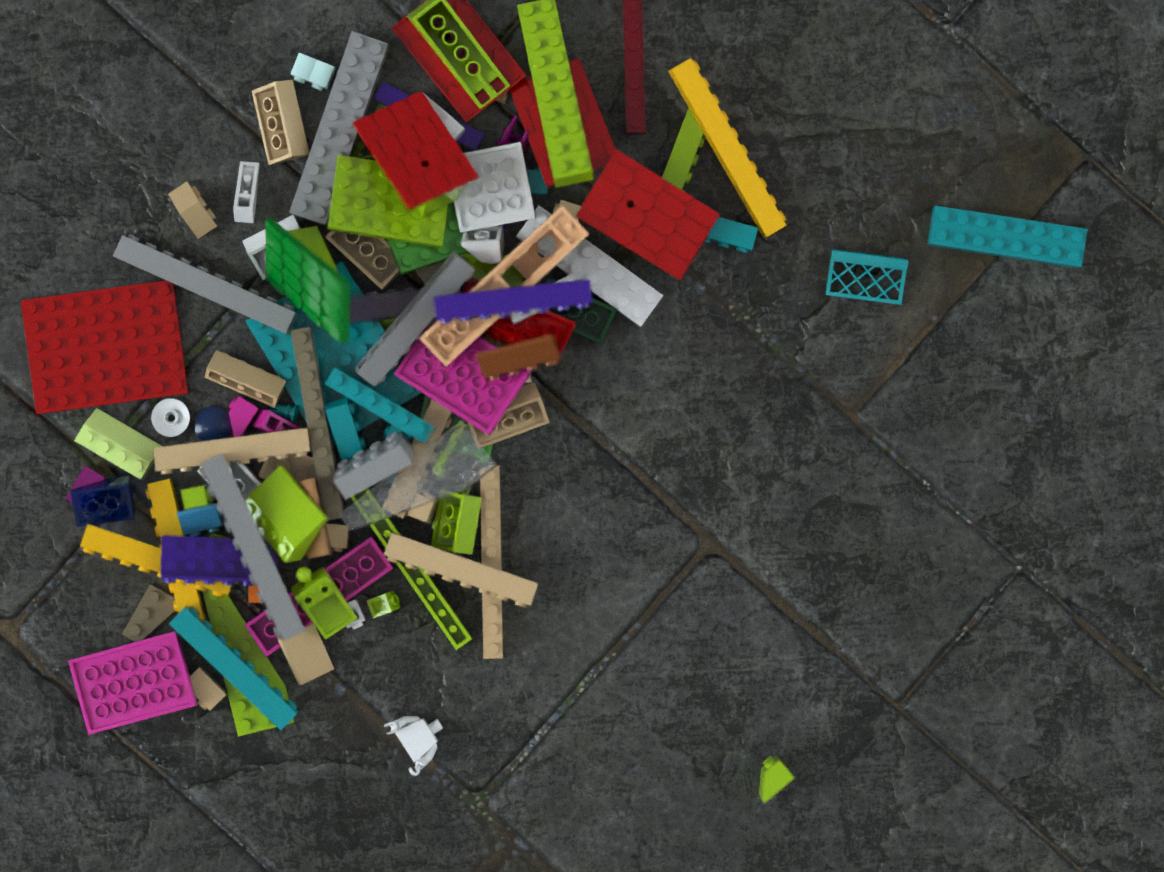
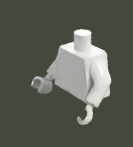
(417, 738)

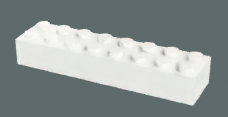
(607, 277)

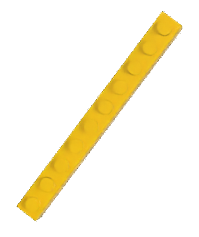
(727, 147)

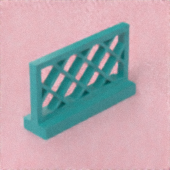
(867, 259)

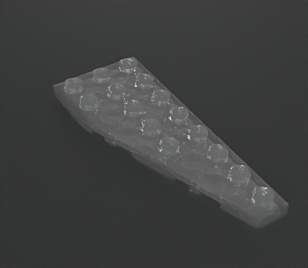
(436, 472)

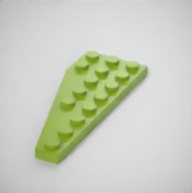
(231, 624)

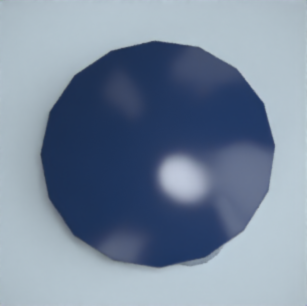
(212, 424)

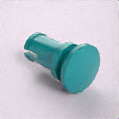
(286, 412)

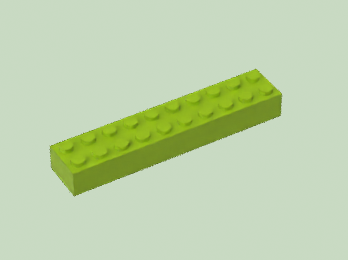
(555, 93)

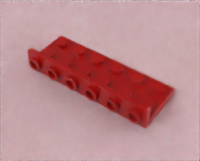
(531, 328)

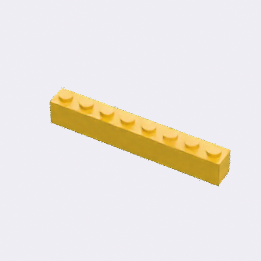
(165, 512)
(137, 553)

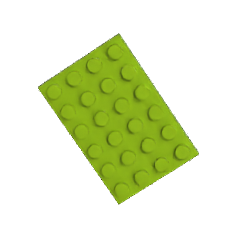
(369, 206)

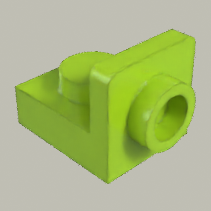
(383, 604)

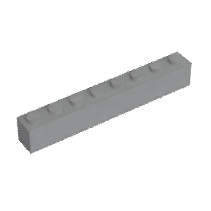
(413, 320)

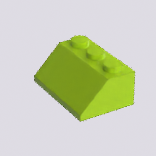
(456, 523)
(773, 777)

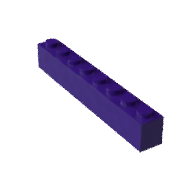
(513, 299)

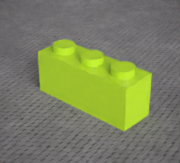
(197, 497)

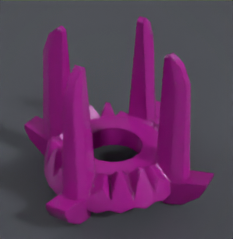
(508, 135)

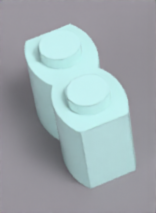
(312, 71)

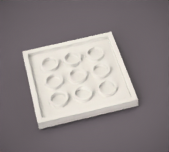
(499, 193)

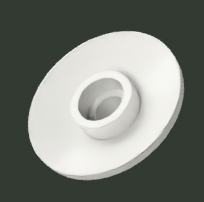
(161, 413)

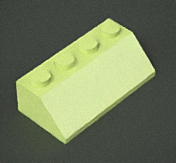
(118, 443)

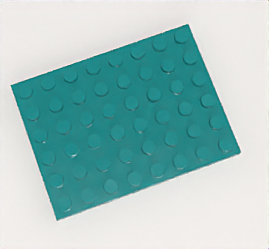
(331, 354)

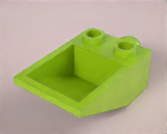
(322, 601)

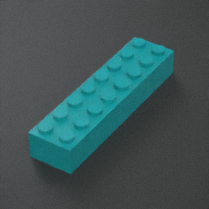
(1007, 237)

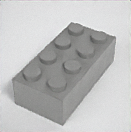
(373, 464)

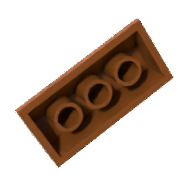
(518, 357)

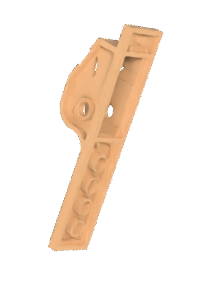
(452, 338)

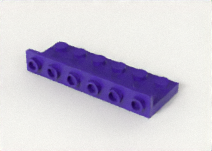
(205, 560)

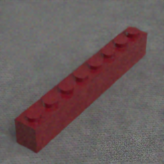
(634, 67)

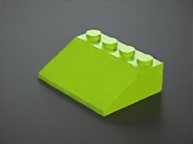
(285, 515)

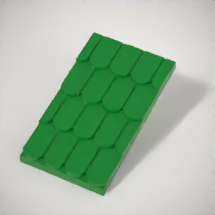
(306, 274)

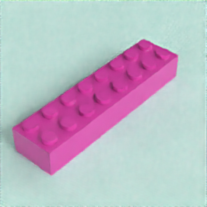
(350, 574)

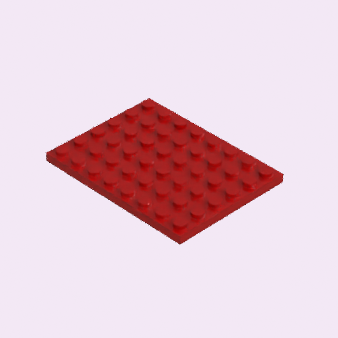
(104, 347)

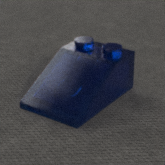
(103, 502)

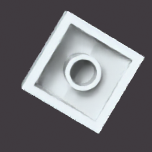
(485, 243)

